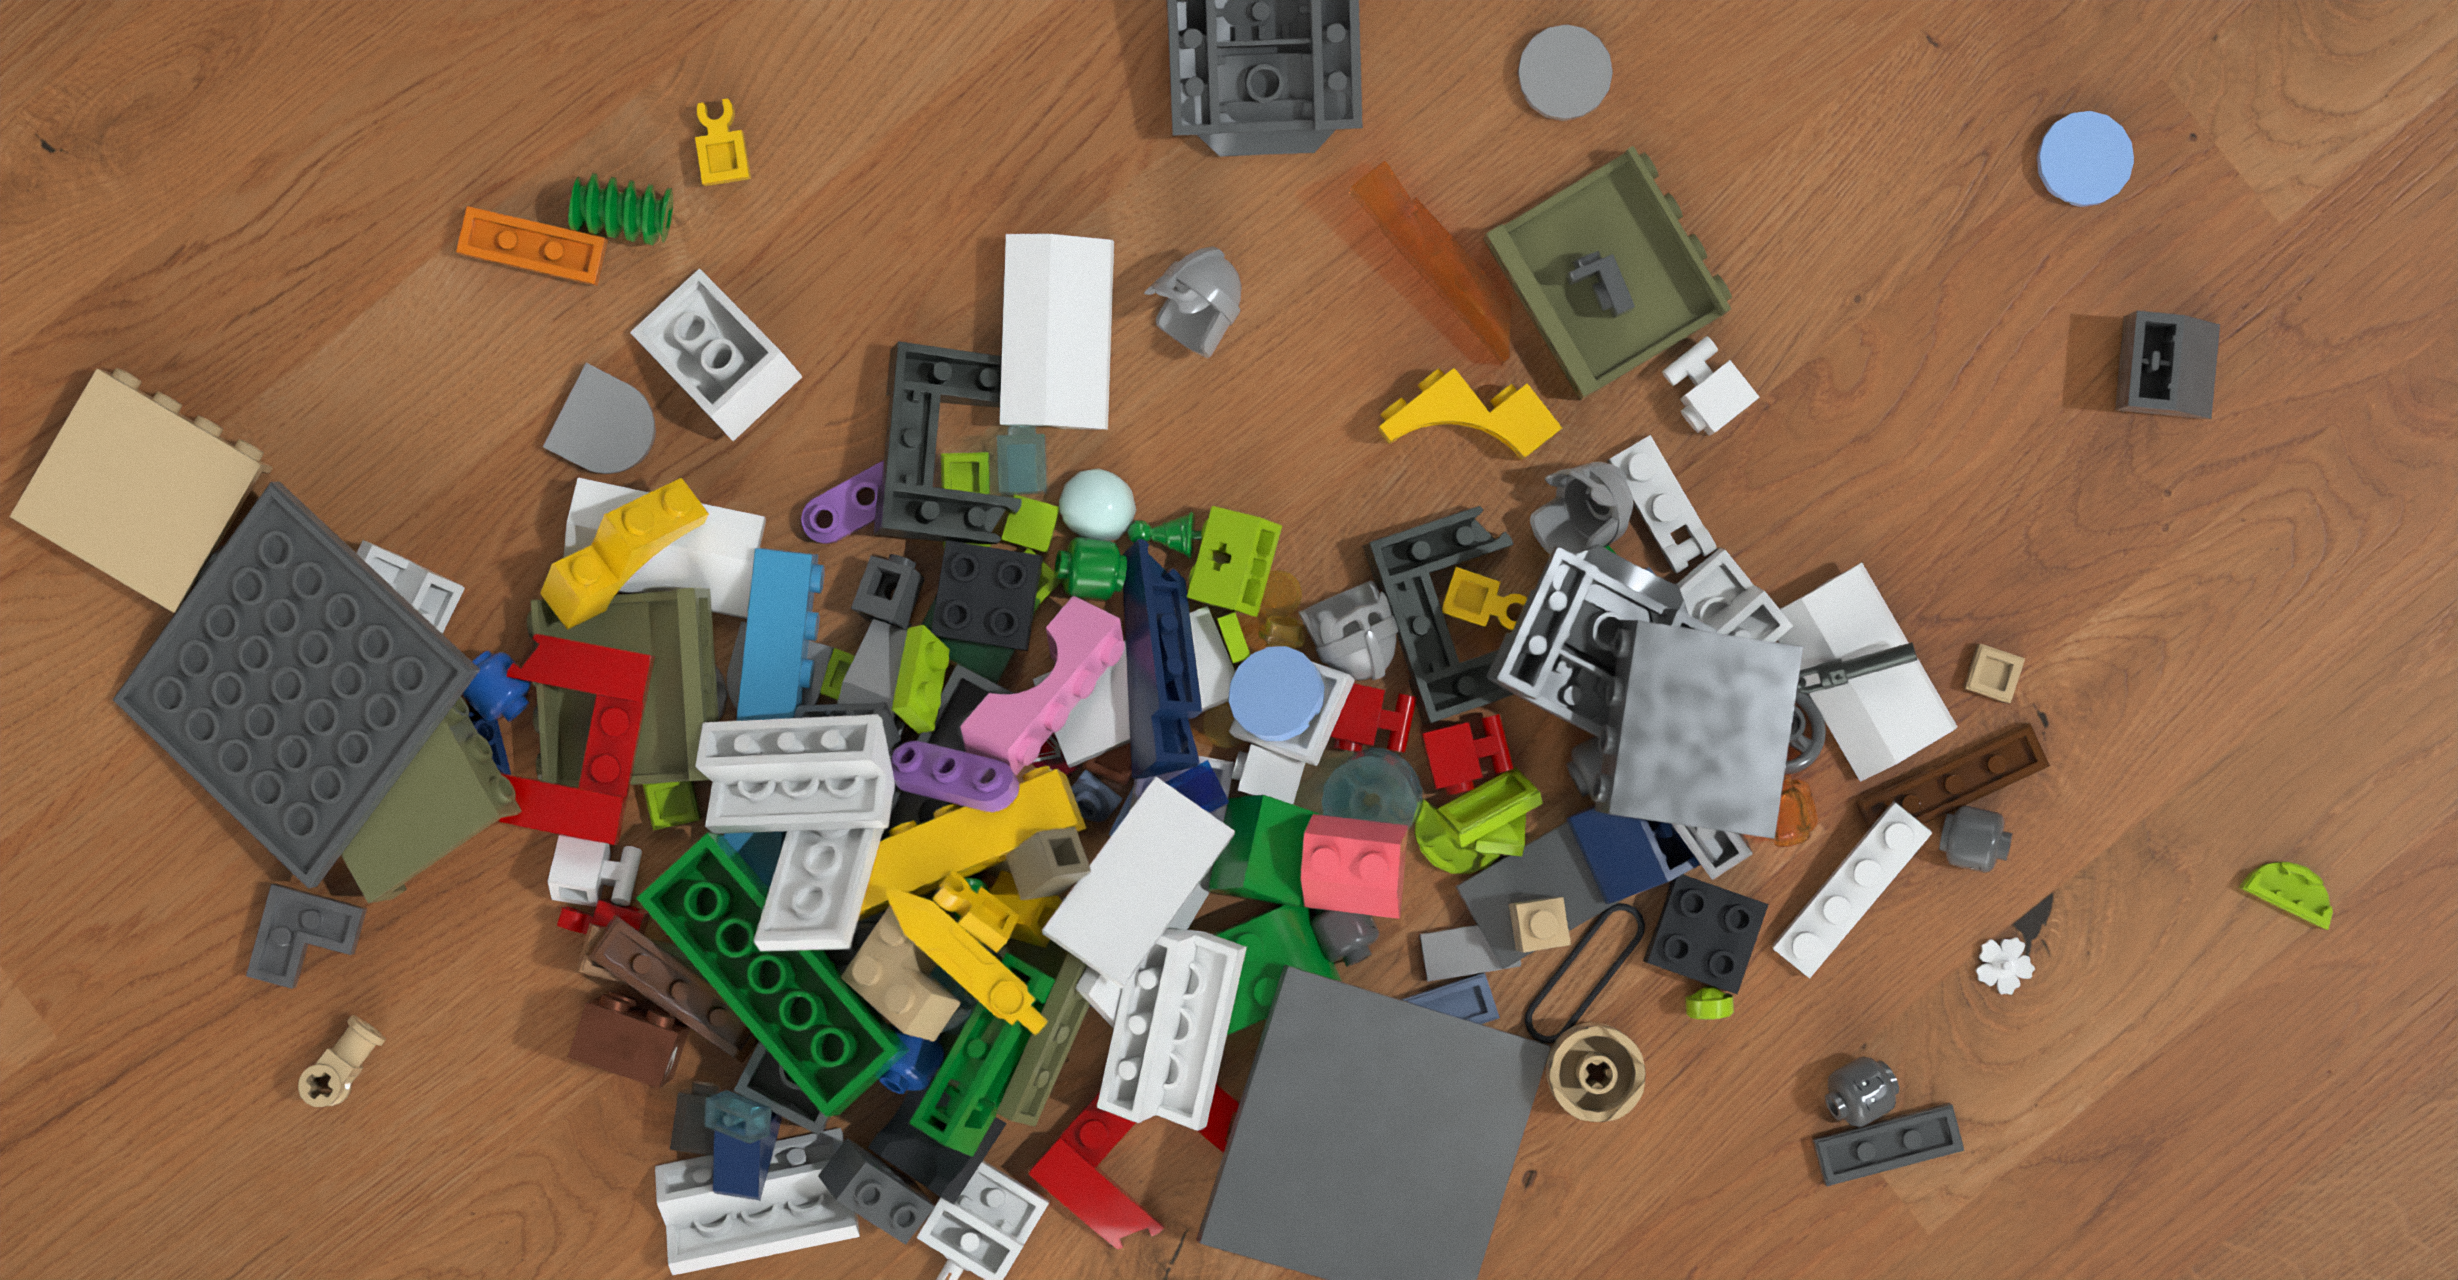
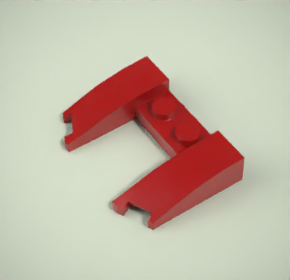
(622, 686)
(1073, 1176)

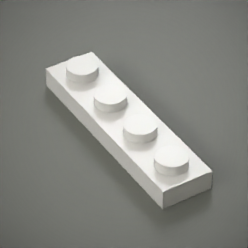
(1851, 889)

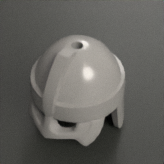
(1202, 299)
(1588, 508)
(1354, 631)

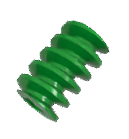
(620, 210)

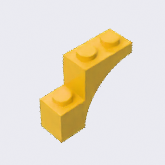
(1446, 399)
(624, 542)

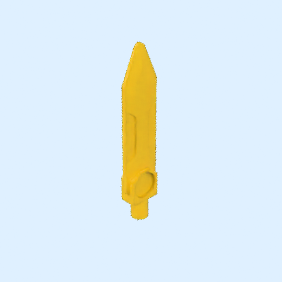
(965, 959)

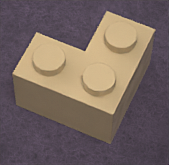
(898, 982)

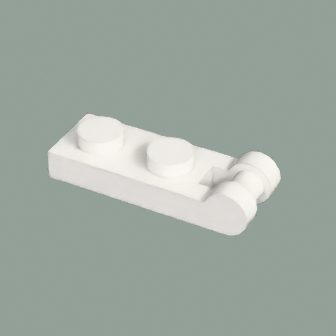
(1663, 503)

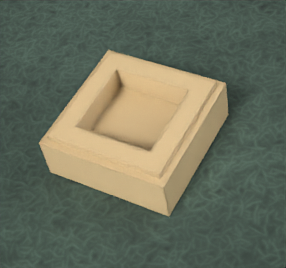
(1993, 673)

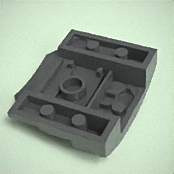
(1264, 73)
(1567, 630)

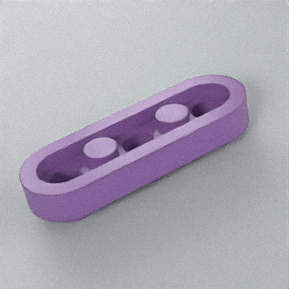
(844, 506)
(923, 769)

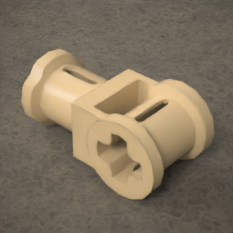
(340, 1063)

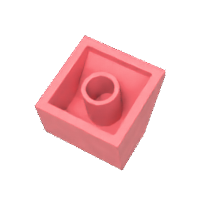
(1354, 865)

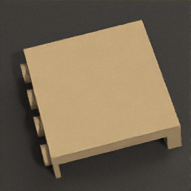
(139, 487)

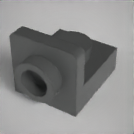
(1611, 288)

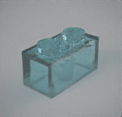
(737, 1116)

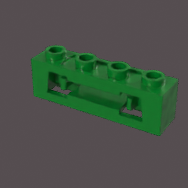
(983, 1066)

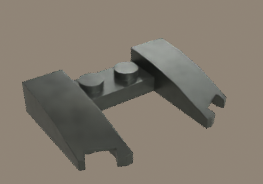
(906, 499)
(1402, 573)

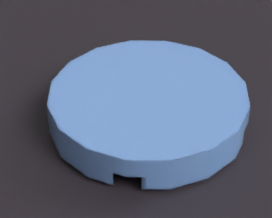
(2085, 158)
(1276, 693)

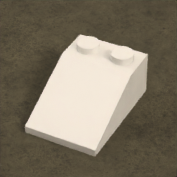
(716, 354)

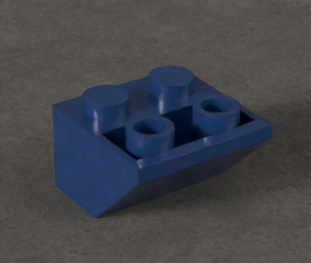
(1629, 852)

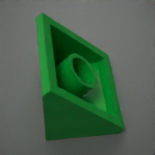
(1265, 851)

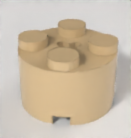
(1593, 1099)

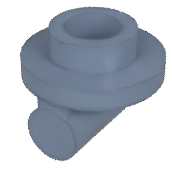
(1094, 797)

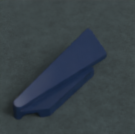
(1159, 666)

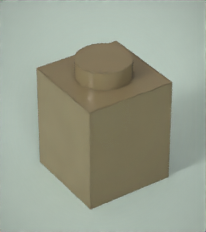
(1048, 863)

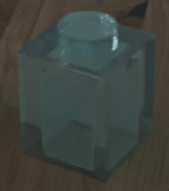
(1022, 461)

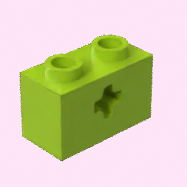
(1249, 545)

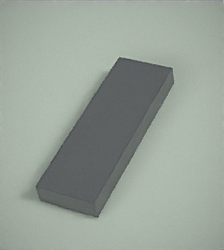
(1888, 1144)

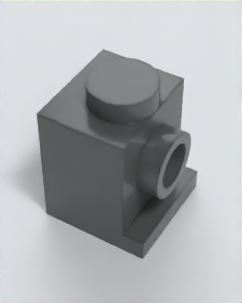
(876, 587)

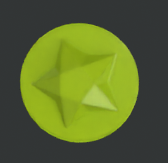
(1709, 1004)

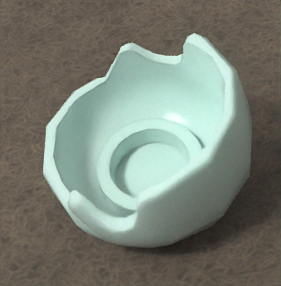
(1097, 505)

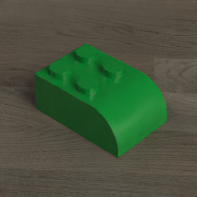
(1271, 940)

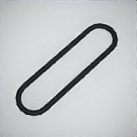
(1640, 932)

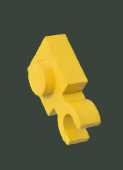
(722, 151)
(1476, 598)
(980, 912)

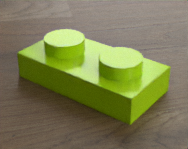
(920, 679)

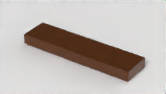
(1961, 778)
(671, 986)

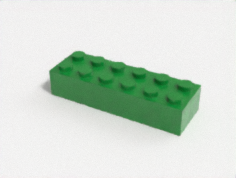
(787, 998)

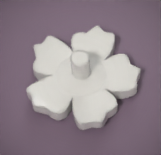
(2004, 964)

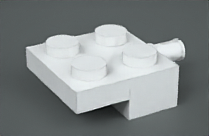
(984, 1225)

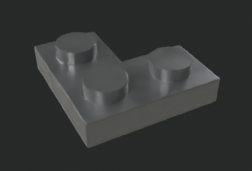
(291, 923)

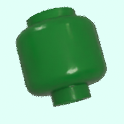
(1091, 569)

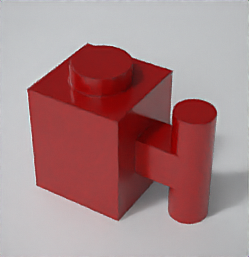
(1363, 716)
(1455, 755)

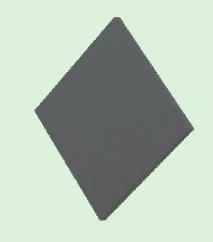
(295, 684)
(1371, 1136)

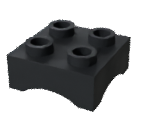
(986, 595)
(1706, 933)
(923, 1157)

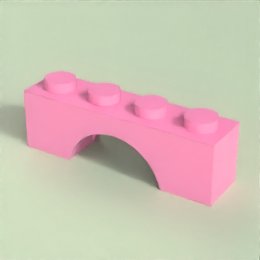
(1016, 725)

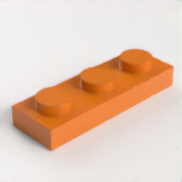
(532, 246)

